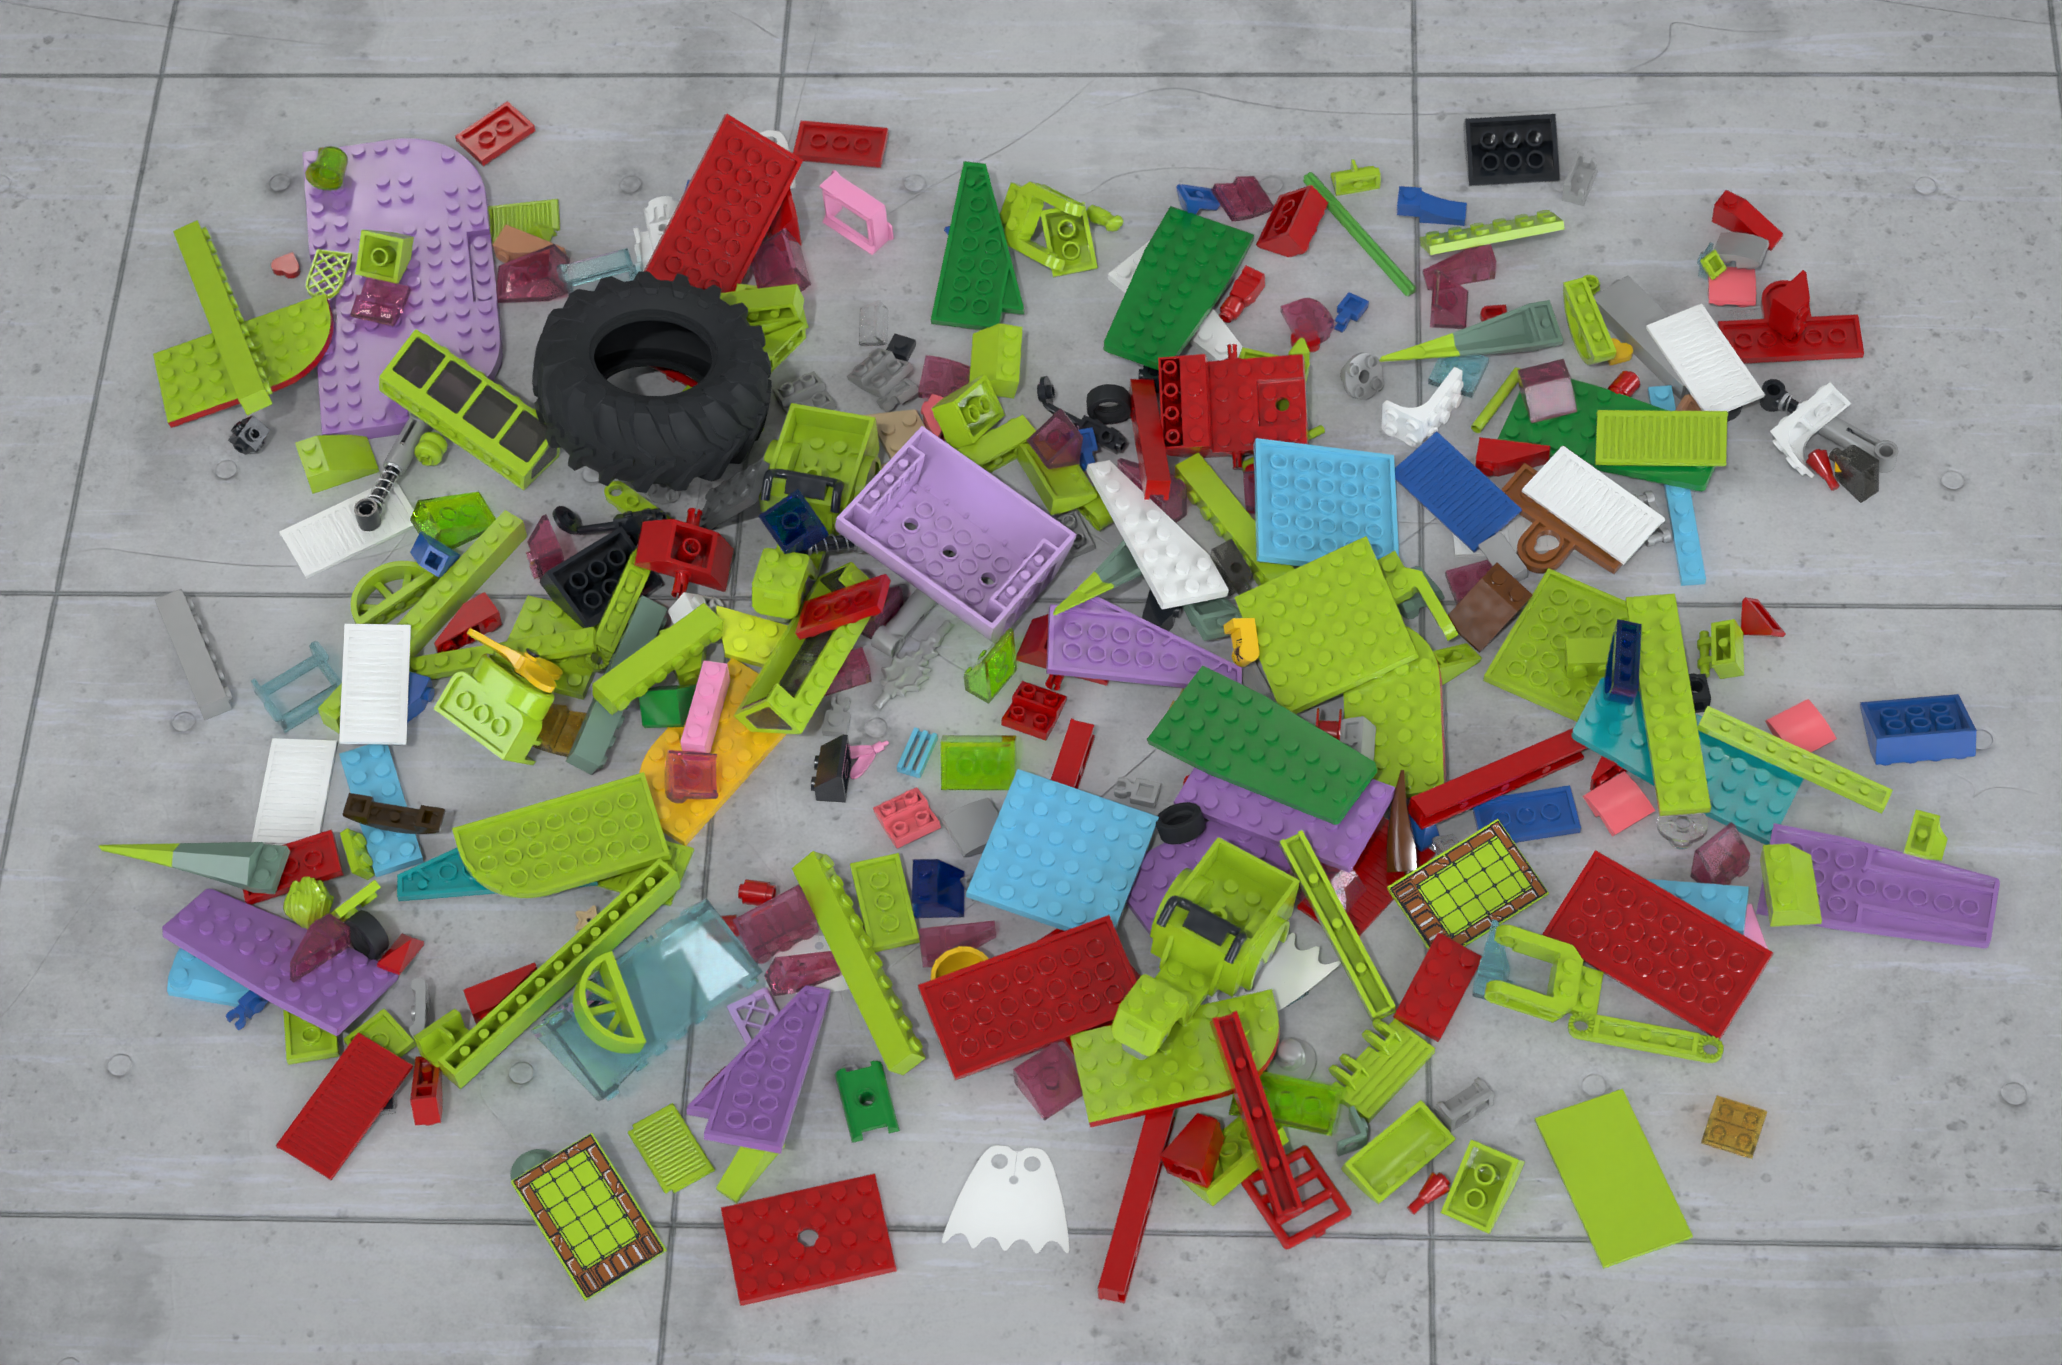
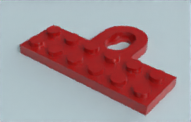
(1821, 340)

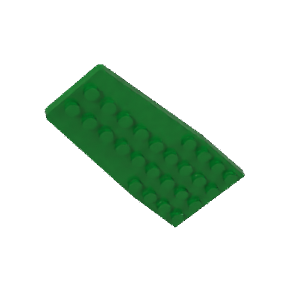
(1175, 286)
(1579, 434)
(1262, 747)

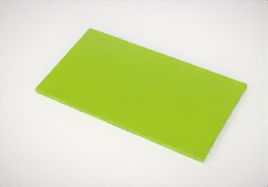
(1613, 1178)

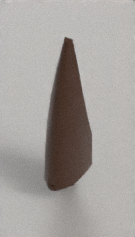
(1400, 839)

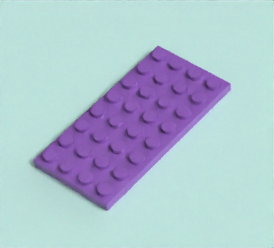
(1272, 821)

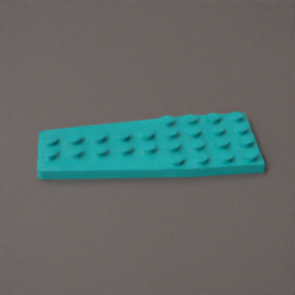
(1739, 784)

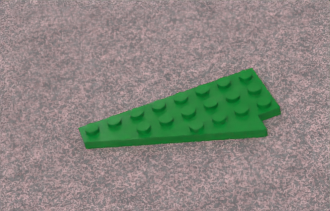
(976, 268)

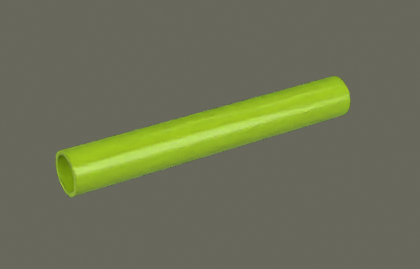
(1496, 401)

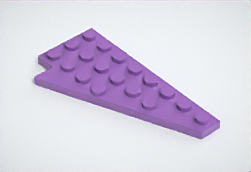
(1116, 645)
(759, 1089)

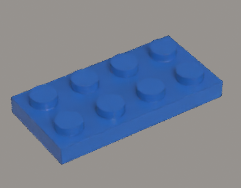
(1532, 814)

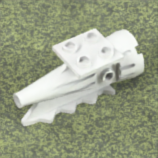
(657, 218)

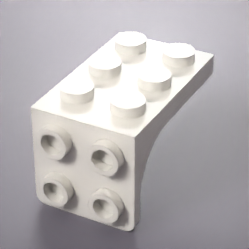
(1811, 415)
(1421, 422)

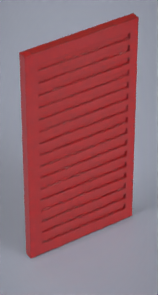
(1373, 873)
(344, 1106)

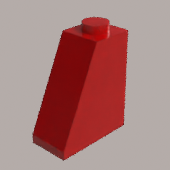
(1195, 1151)

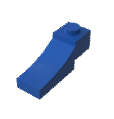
(1429, 208)

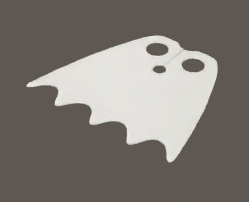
(1288, 973)
(1010, 1211)

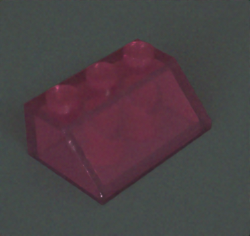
(780, 262)
(776, 925)

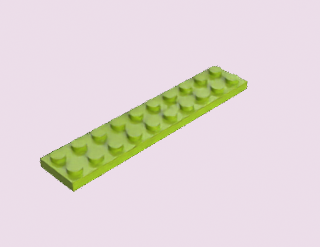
(1668, 707)

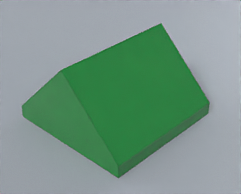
(666, 705)

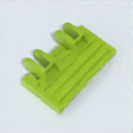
(1381, 1073)

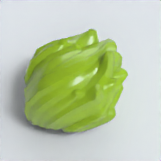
(307, 901)

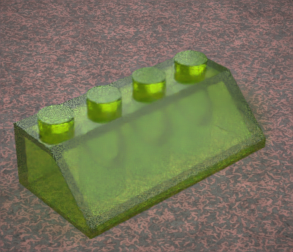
(1300, 1103)

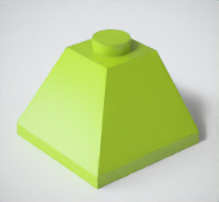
(383, 255)

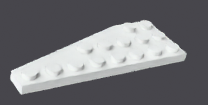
(1167, 556)

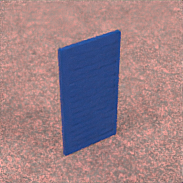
(1455, 491)

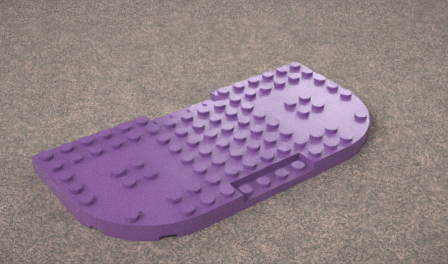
(443, 204)

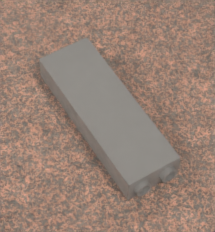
(1626, 313)

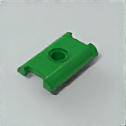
(863, 1086)

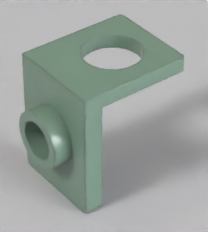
(1360, 1128)

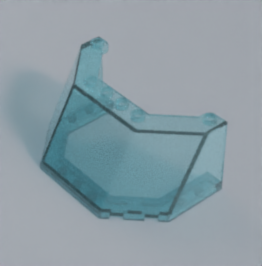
(670, 985)

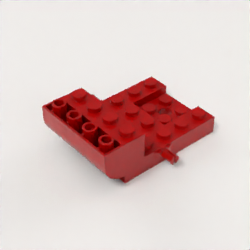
(1230, 403)

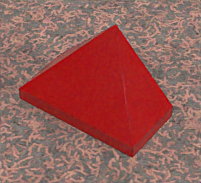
(1757, 620)
(400, 954)

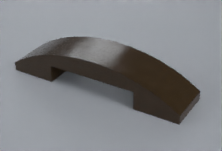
(392, 817)

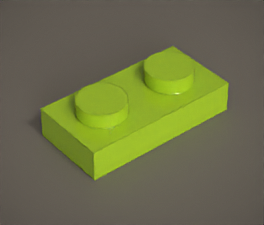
(357, 854)

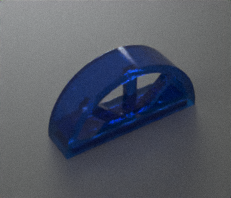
(1623, 663)

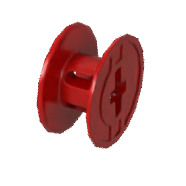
(1331, 727)

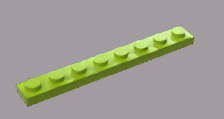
(465, 660)
(1794, 759)

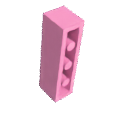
(706, 707)

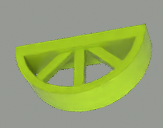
(1586, 323)
(395, 603)
(620, 1003)

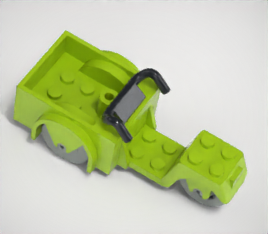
(830, 462)
(1211, 936)

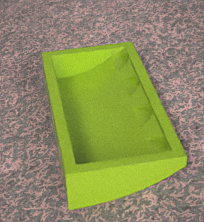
(1058, 488)
(1398, 1153)

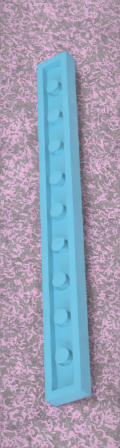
(1681, 510)

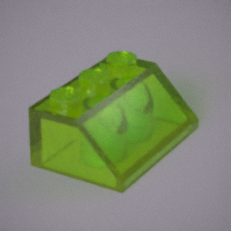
(978, 762)

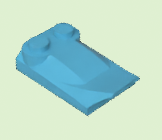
(199, 981)

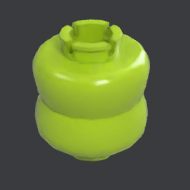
(430, 448)

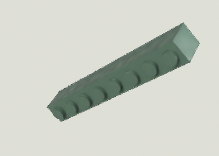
(599, 725)

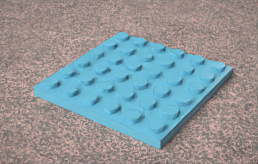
(1321, 500)
(1061, 854)

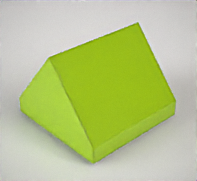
(1300, 348)

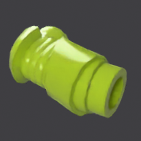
(1104, 218)

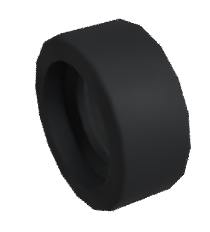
(1109, 393)
(1180, 823)
(367, 934)

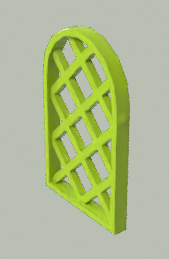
(346, 256)

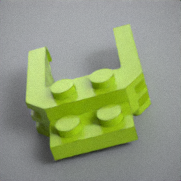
(1021, 215)
(1406, 582)
(1570, 985)

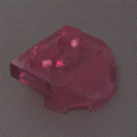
(1308, 319)

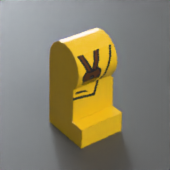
(1244, 640)

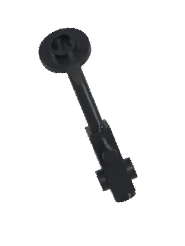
(1105, 437)
(629, 520)

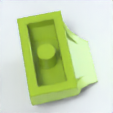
(1926, 837)

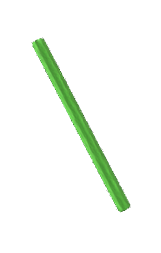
(1362, 236)

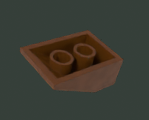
(1488, 607)

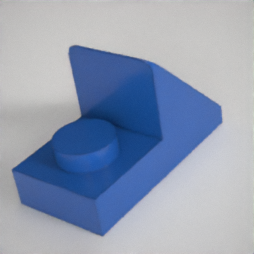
(1195, 197)

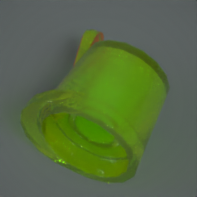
(328, 168)

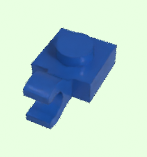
(1351, 308)
(1088, 446)
(248, 1006)

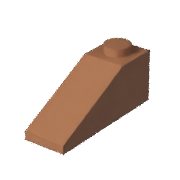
(516, 243)

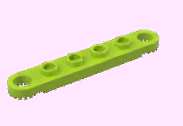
(628, 499)
(617, 613)
(1645, 1037)

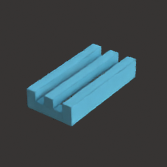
(908, 749)

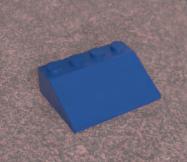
(1918, 729)

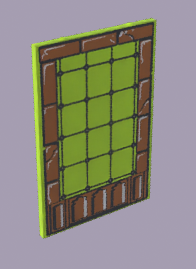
(1468, 888)
(588, 1216)

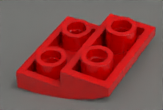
(1033, 710)

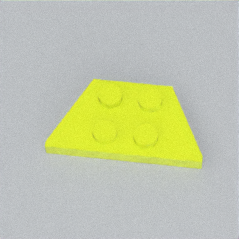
(748, 636)

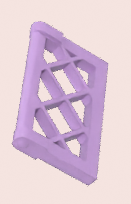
(750, 1003)

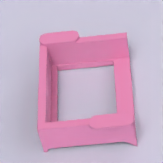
(841, 192)

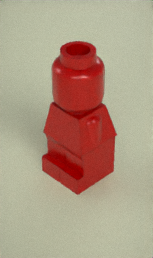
(1243, 293)

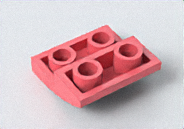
(1733, 288)
(1802, 727)
(1619, 803)
(906, 817)

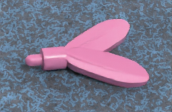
(865, 756)

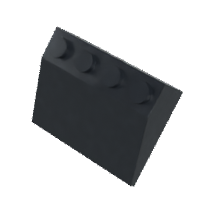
(1511, 149)
(588, 578)

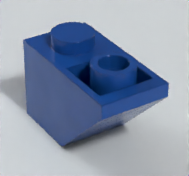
(433, 555)

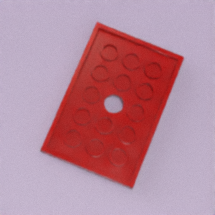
(849, 1244)

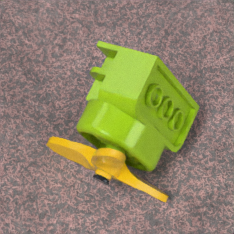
(502, 699)

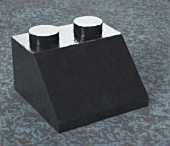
(833, 770)

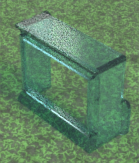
(596, 268)
(308, 708)

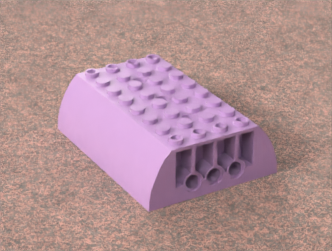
(960, 511)

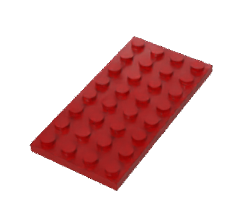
(725, 209)
(1658, 945)
(1028, 997)

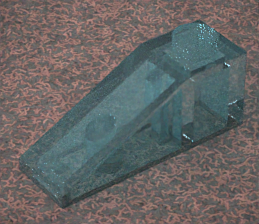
(1492, 964)

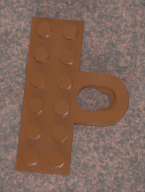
(1548, 524)

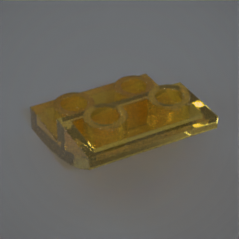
(559, 729)
(1734, 1127)

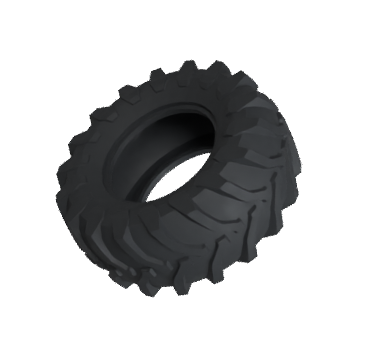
(642, 435)

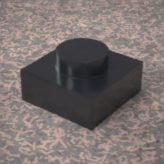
(901, 347)

